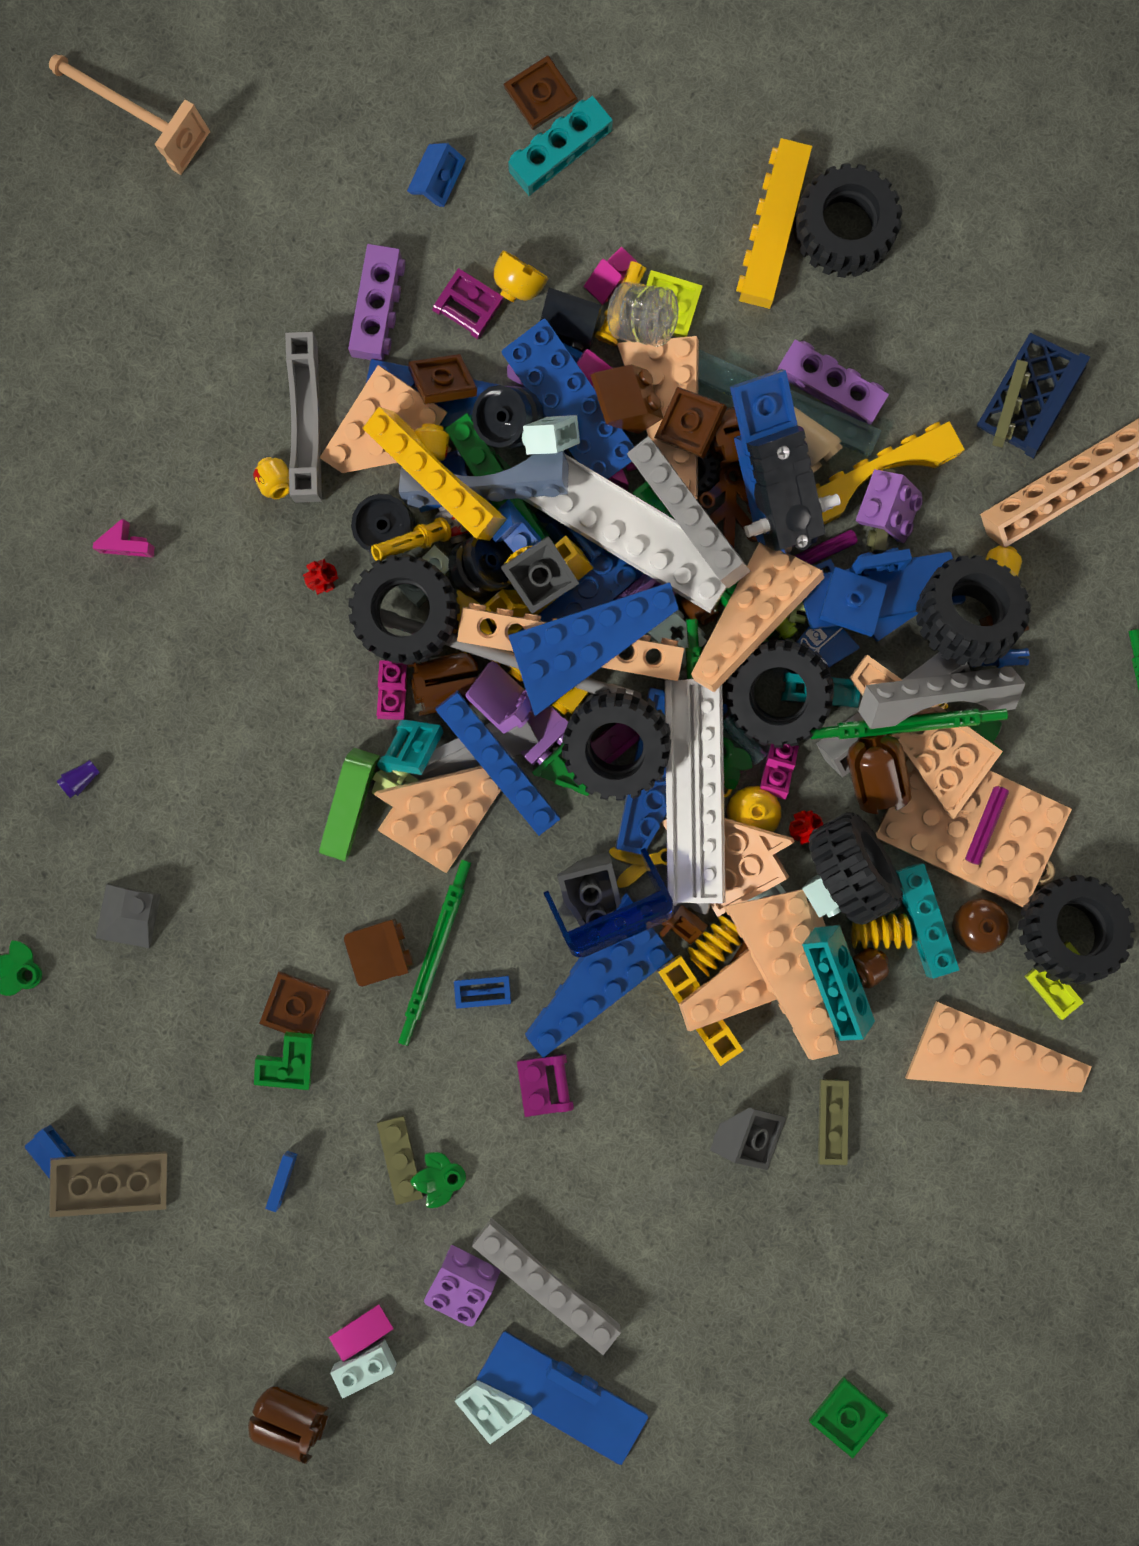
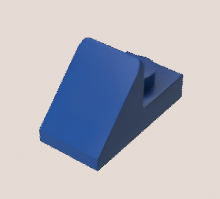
(515, 530)

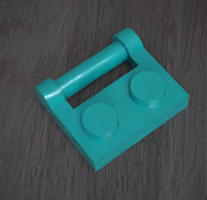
(416, 750)

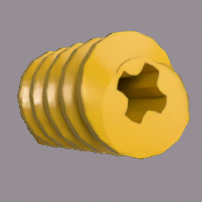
(883, 930)
(714, 945)

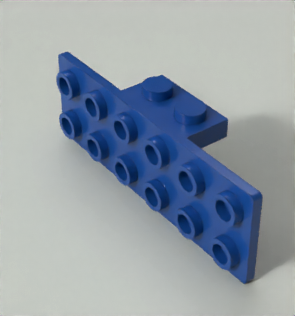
(565, 391)
(894, 567)
(563, 1397)

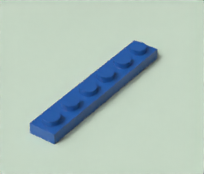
(497, 763)

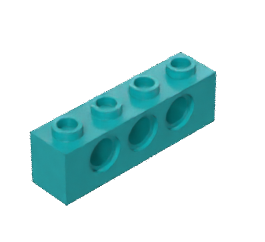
(584, 113)
(926, 922)
(838, 983)

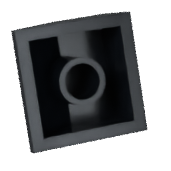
(572, 318)

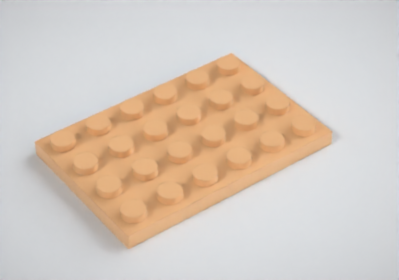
(1015, 852)

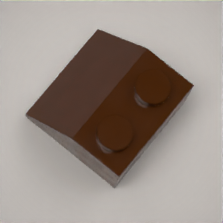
(627, 398)

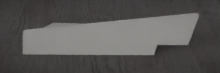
(456, 757)

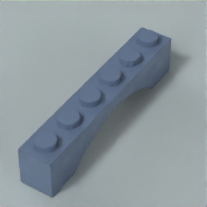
(534, 477)

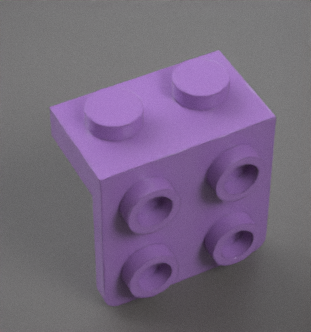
(890, 504)
(500, 698)
(549, 730)
(462, 1286)

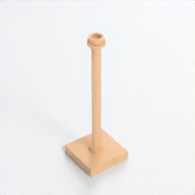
(180, 136)

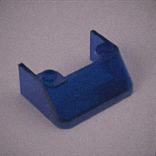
(620, 923)

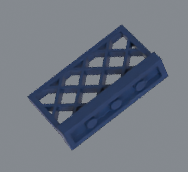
(1056, 398)

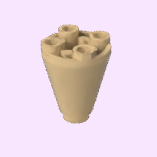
(819, 440)

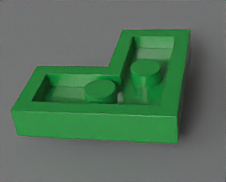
(292, 1069)

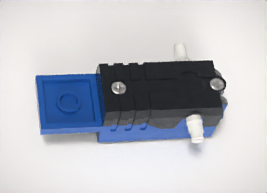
(777, 466)

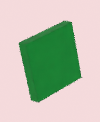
(848, 1417)

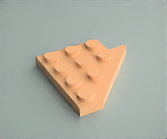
(354, 448)
(438, 813)
(750, 862)

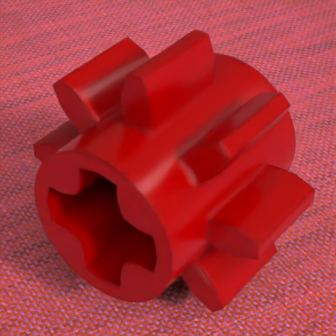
(320, 576)
(804, 825)

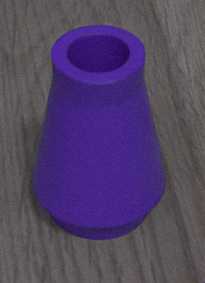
(77, 779)

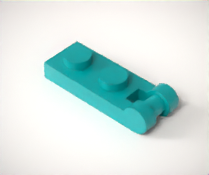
(844, 691)

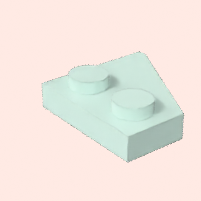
(491, 1410)

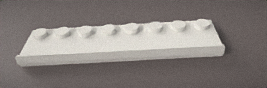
(633, 533)
(695, 793)

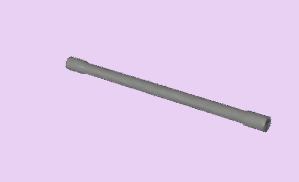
(394, 621)

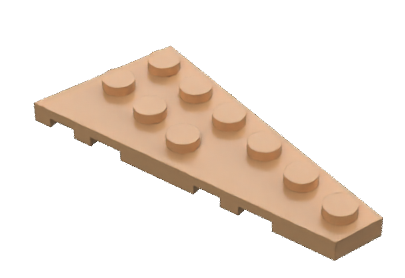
(670, 367)
(754, 611)
(948, 758)
(774, 935)
(732, 990)
(976, 1052)

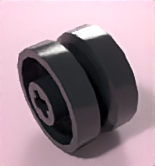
(503, 412)
(377, 512)
(477, 566)

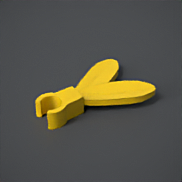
(638, 868)

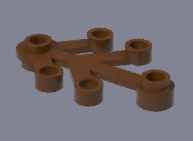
(729, 509)

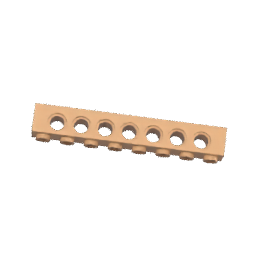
(1064, 487)
(666, 667)

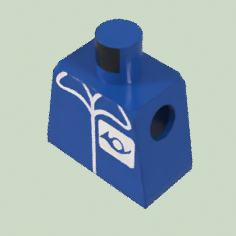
(830, 642)

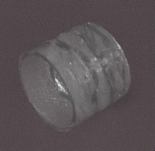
(643, 313)

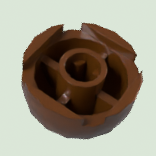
(981, 925)

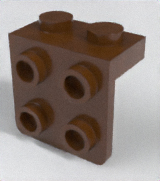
(378, 952)

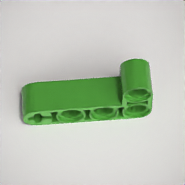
(348, 803)

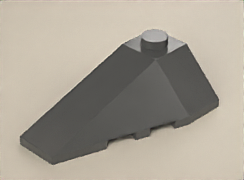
(590, 888)

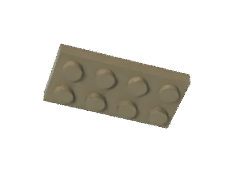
(108, 1184)

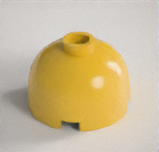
(517, 278)
(755, 808)

